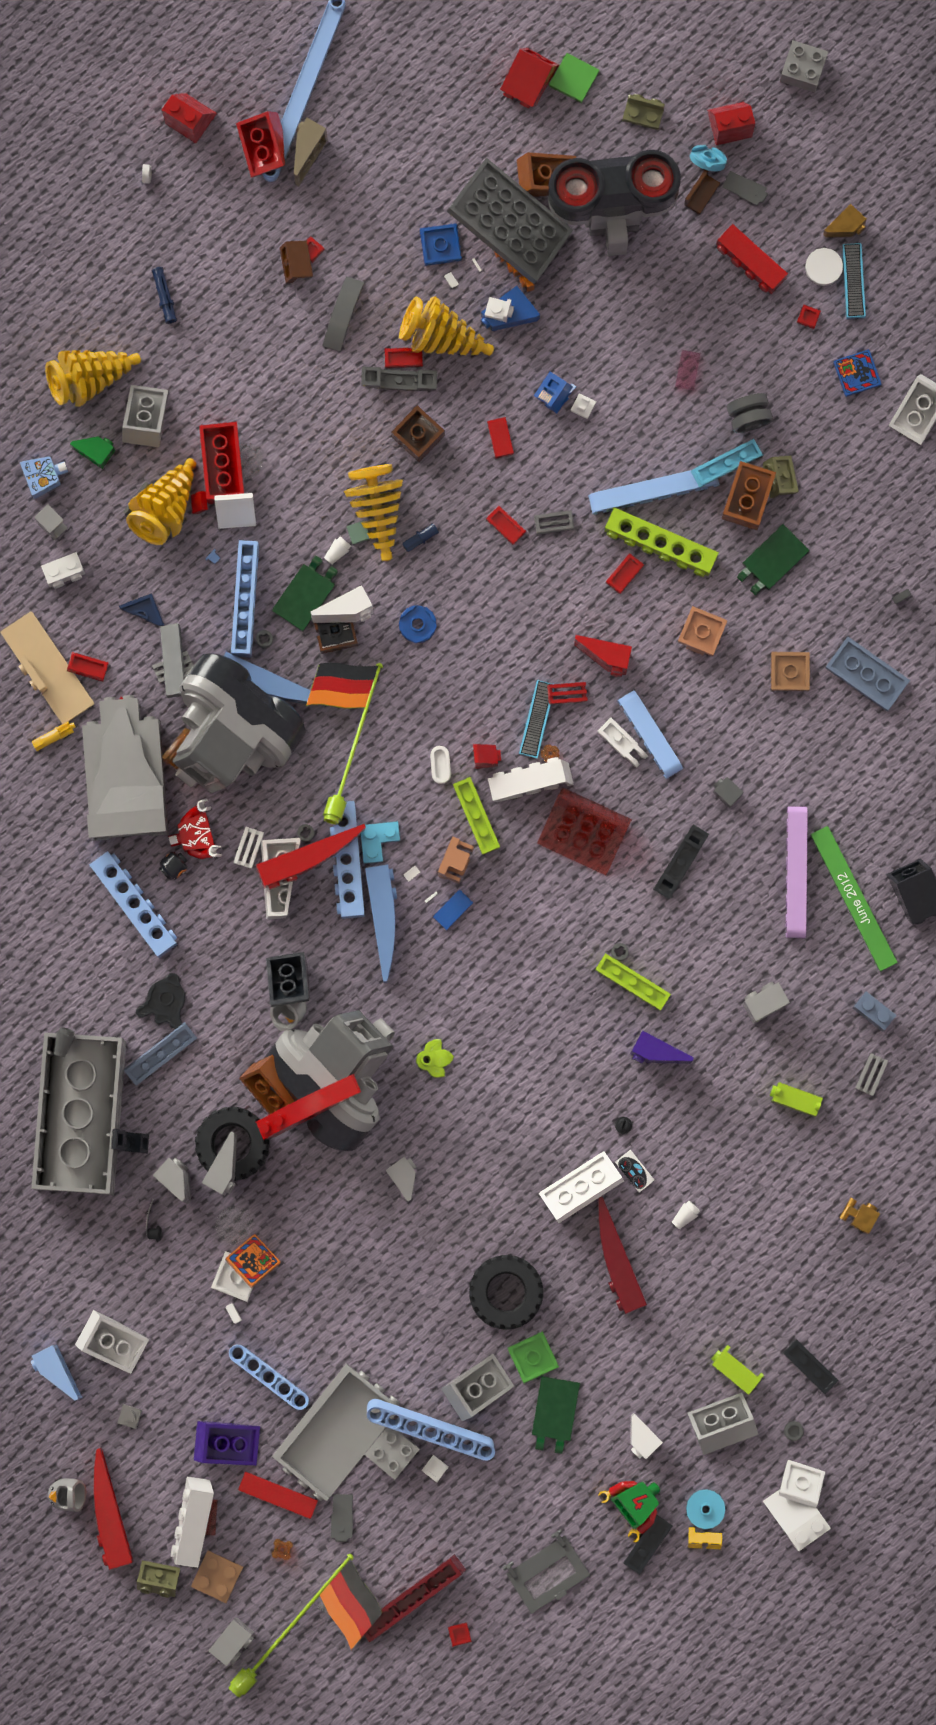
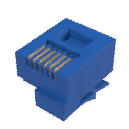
(554, 392)

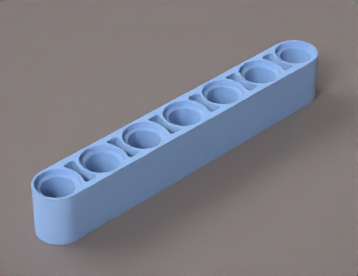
(645, 491)
(425, 1422)

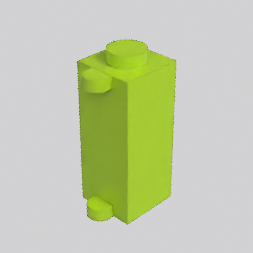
(796, 1099)
(735, 1370)

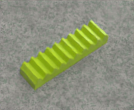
(476, 816)
(632, 982)

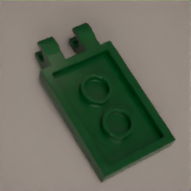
(773, 559)
(305, 594)
(555, 1411)

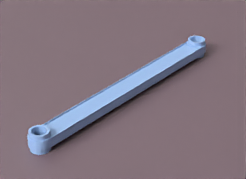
(308, 76)

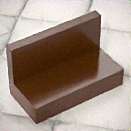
(701, 192)
(295, 260)

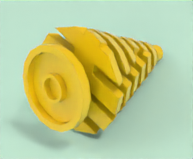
(440, 330)
(84, 373)
(376, 499)
(162, 505)

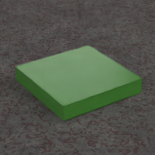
(574, 78)
(533, 1357)

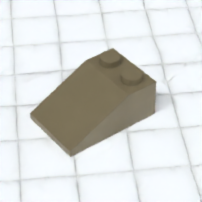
(309, 143)

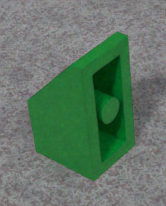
(94, 449)

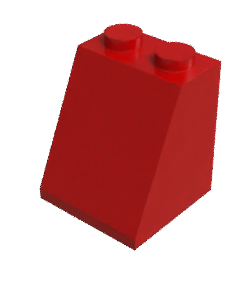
(528, 77)
(187, 116)
(732, 122)

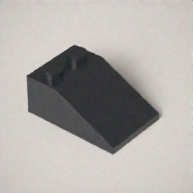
(288, 979)

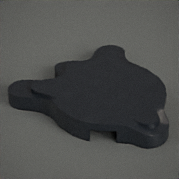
(165, 1001)

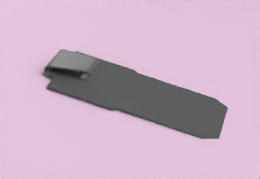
(745, 188)
(342, 1517)

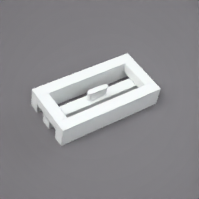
(240, 848)

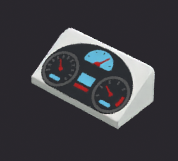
(634, 1171)

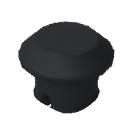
(623, 1125)
(155, 1233)

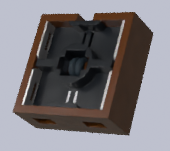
(335, 636)

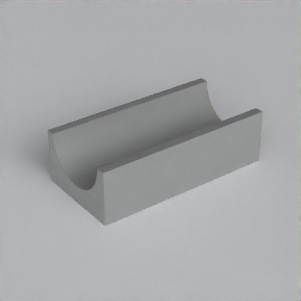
(77, 1114)

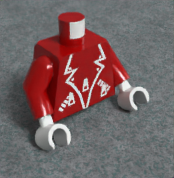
(196, 833)

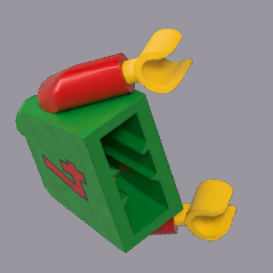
(635, 1503)

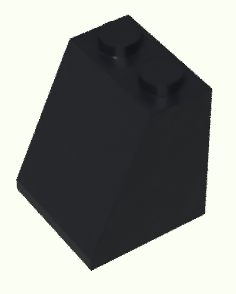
(915, 890)

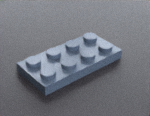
(867, 674)

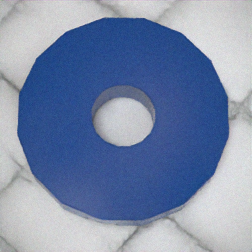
(417, 635)

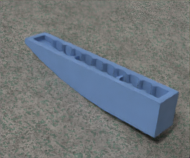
(274, 684)
(383, 911)

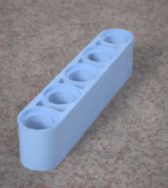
(651, 734)
(259, 1375)

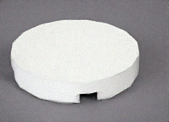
(824, 266)

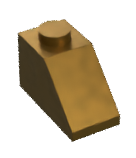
(846, 224)

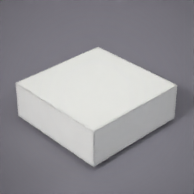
(233, 1313)
(435, 1468)

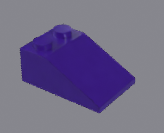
(657, 1051)
(226, 1443)

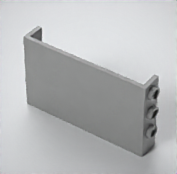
(333, 1433)

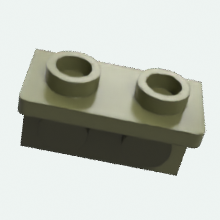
(643, 111)
(785, 478)
(158, 1579)

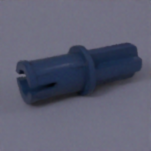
(420, 537)

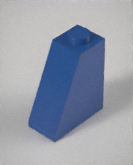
(522, 314)

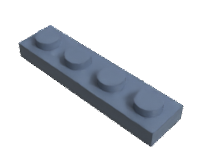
(160, 1053)

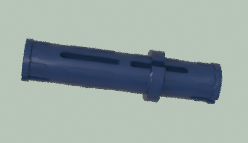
(166, 302)

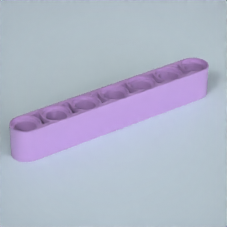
(796, 872)

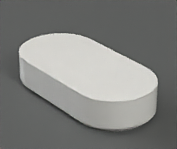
(440, 765)

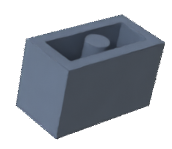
(874, 1011)

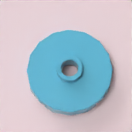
(708, 159)
(705, 1498)

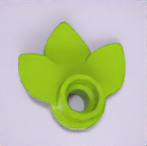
(437, 1058)

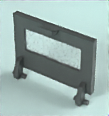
(547, 1573)

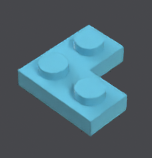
(373, 837)

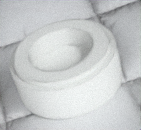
(146, 173)

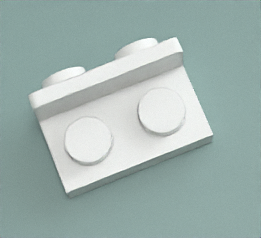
(63, 570)

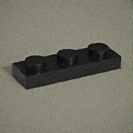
(810, 1366)
(647, 1545)

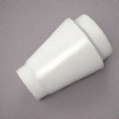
(337, 550)
(685, 1215)

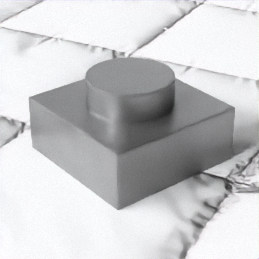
(129, 1416)

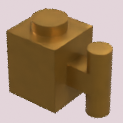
(863, 1218)

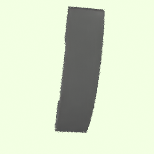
(342, 313)
(399, 380)

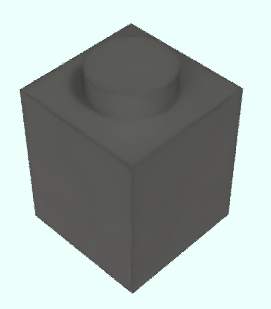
(727, 791)

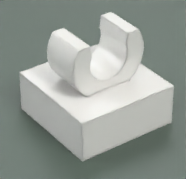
(583, 406)

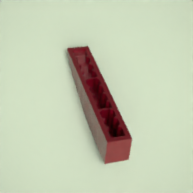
(618, 1266)
(416, 1595)

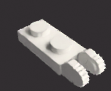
(621, 741)

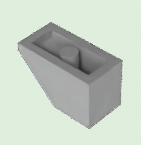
(403, 1176)

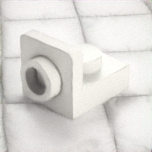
(499, 309)

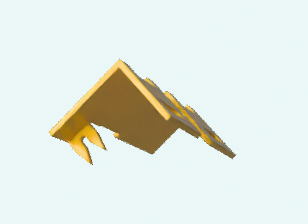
(710, 1538)

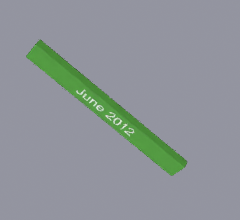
(853, 898)

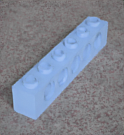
(245, 598)
(101, 867)
(355, 908)

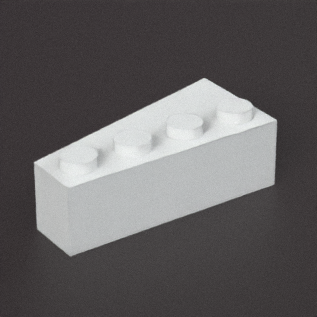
(530, 780)
(278, 899)
(192, 1522)

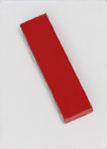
(278, 1495)

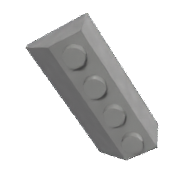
(175, 1178)

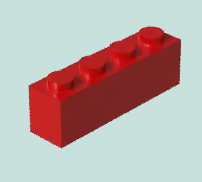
(752, 259)

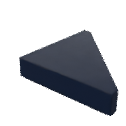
(144, 608)

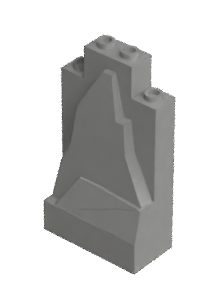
(124, 772)

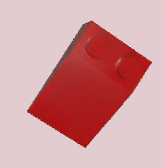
(262, 142)
(608, 655)

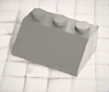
(723, 1423)

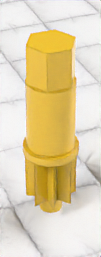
(54, 735)

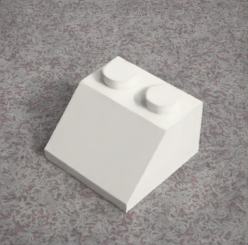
(642, 1438)

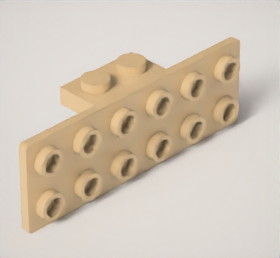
(46, 668)

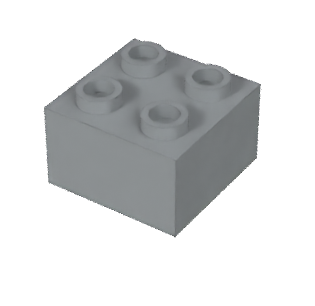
(803, 66)
(766, 1002)
(392, 1452)
(231, 1641)

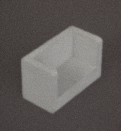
(50, 522)

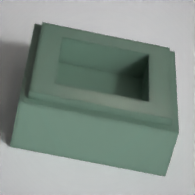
(357, 533)

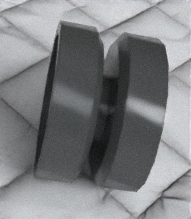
(749, 412)

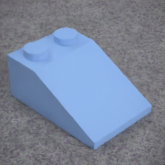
(54, 1368)

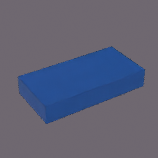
(452, 909)

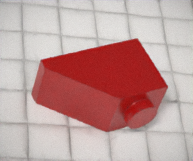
(486, 755)

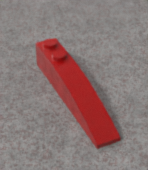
(304, 859)
(308, 1107)
(109, 1520)

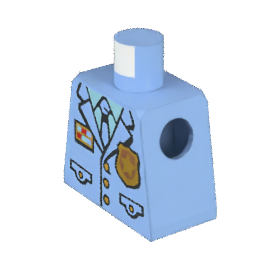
(42, 475)

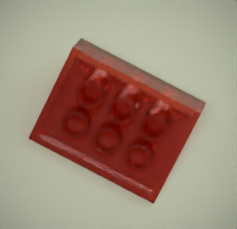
(584, 831)

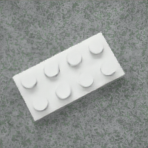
(581, 1187)

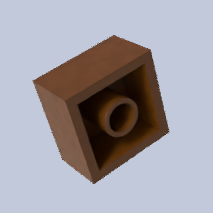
(418, 433)

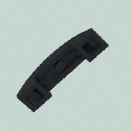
(681, 861)
(129, 1141)

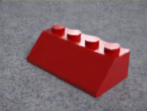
(221, 460)

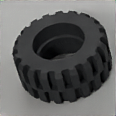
(232, 1117)
(479, 1292)

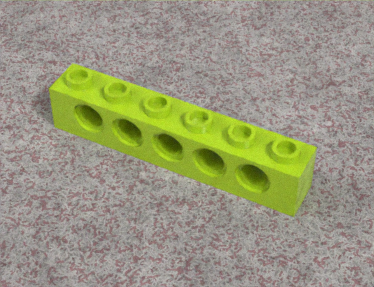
(619, 518)

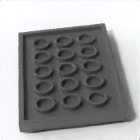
(509, 220)

